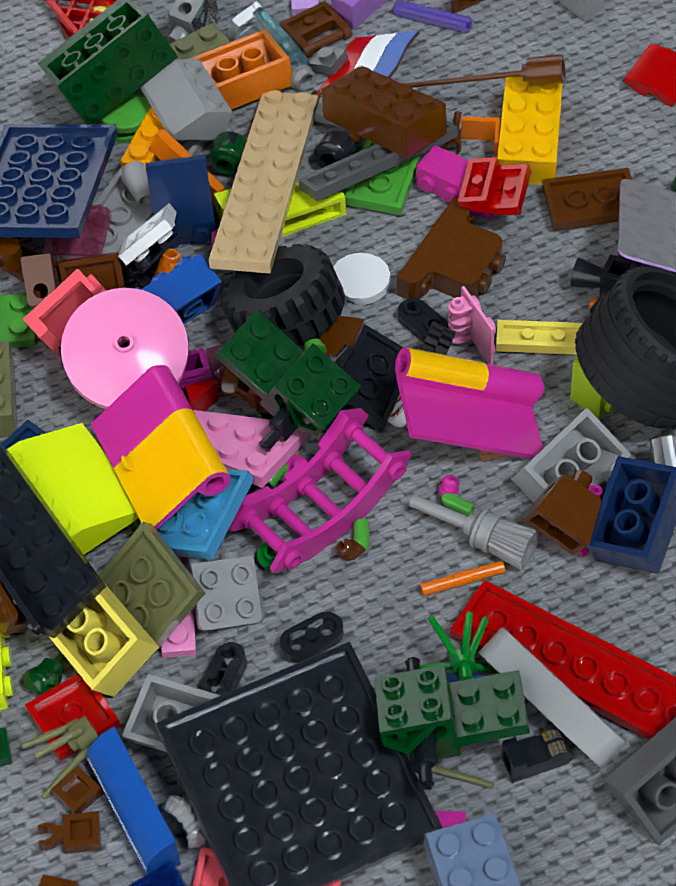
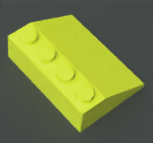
(76, 484)

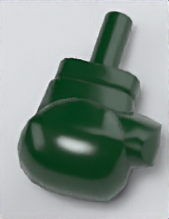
(45, 675)

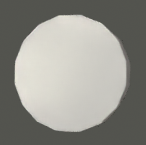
(363, 277)

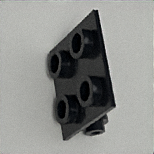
(142, 272)

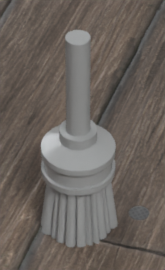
(488, 532)

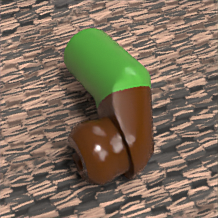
(358, 544)

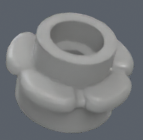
(302, 77)

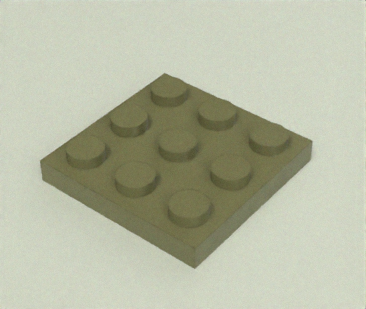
(152, 583)

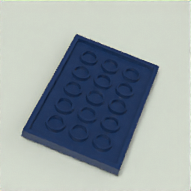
(51, 177)

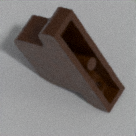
(452, 257)

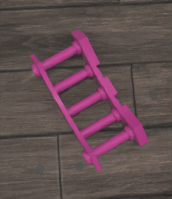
(302, 481)

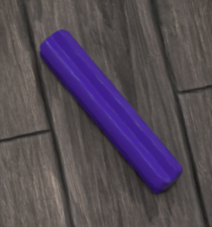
(432, 16)

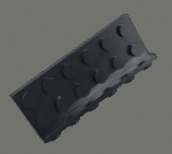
(39, 558)

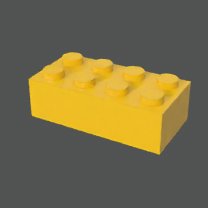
(530, 127)

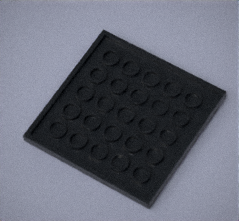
(297, 776)

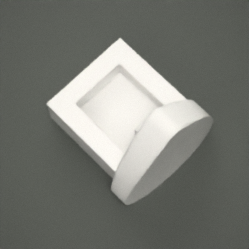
(244, 22)

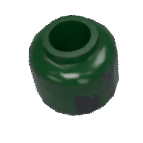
(227, 152)

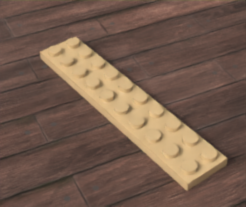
(264, 183)

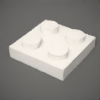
(155, 229)

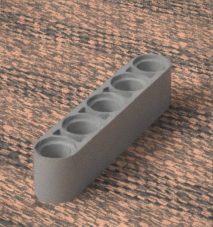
(554, 698)

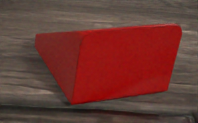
(202, 394)

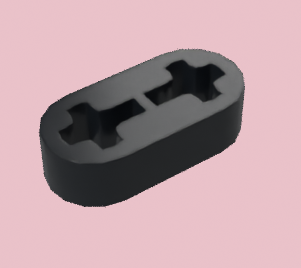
(219, 671)

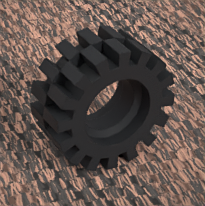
(438, 339)

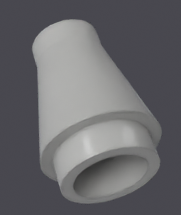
(136, 180)

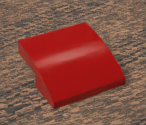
(655, 74)
(494, 187)

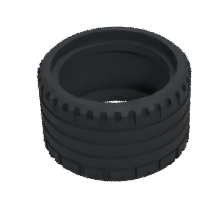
(631, 346)

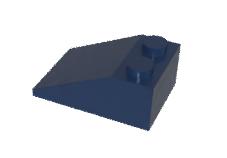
(187, 189)

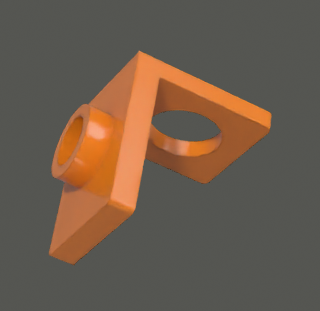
(481, 129)

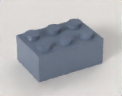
(470, 854)

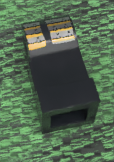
(535, 754)

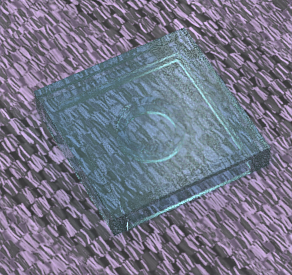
(281, 37)

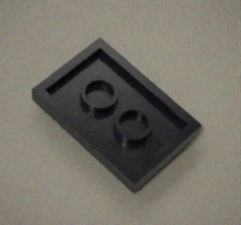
(375, 371)

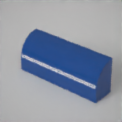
(131, 802)

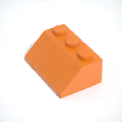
(248, 68)

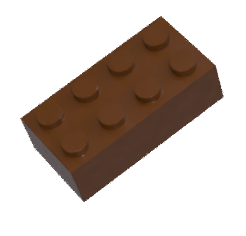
(384, 111)

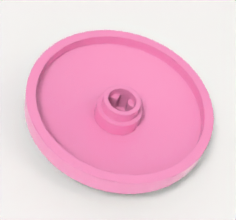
(101, 325)

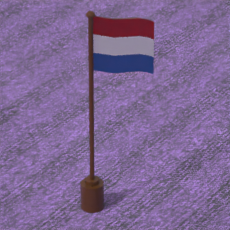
(386, 52)

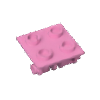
(472, 324)

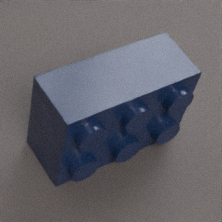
(636, 515)

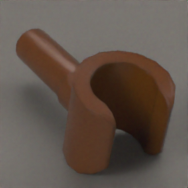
(456, 121)

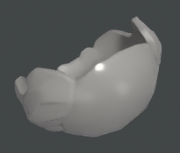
(186, 819)

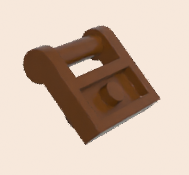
(314, 22)

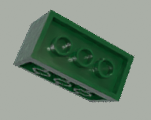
(108, 60)

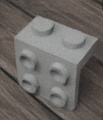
(229, 590)

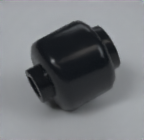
(334, 147)

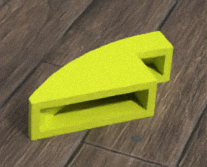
(303, 210)

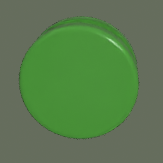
(128, 116)

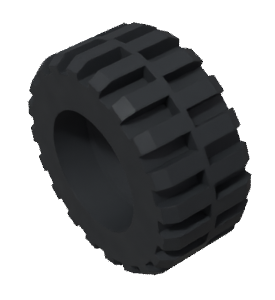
(297, 297)

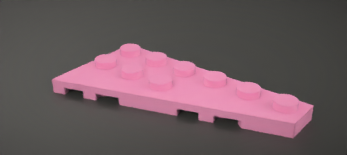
(238, 445)

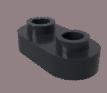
(419, 320)
(309, 636)

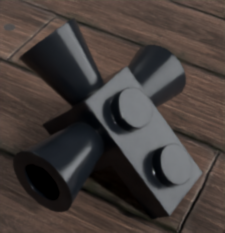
(592, 276)

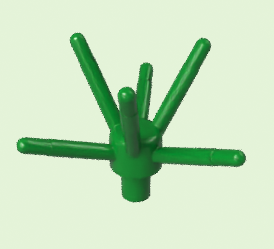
(462, 659)

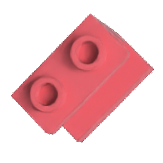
(53, 313)

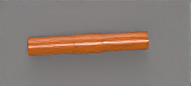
(462, 578)

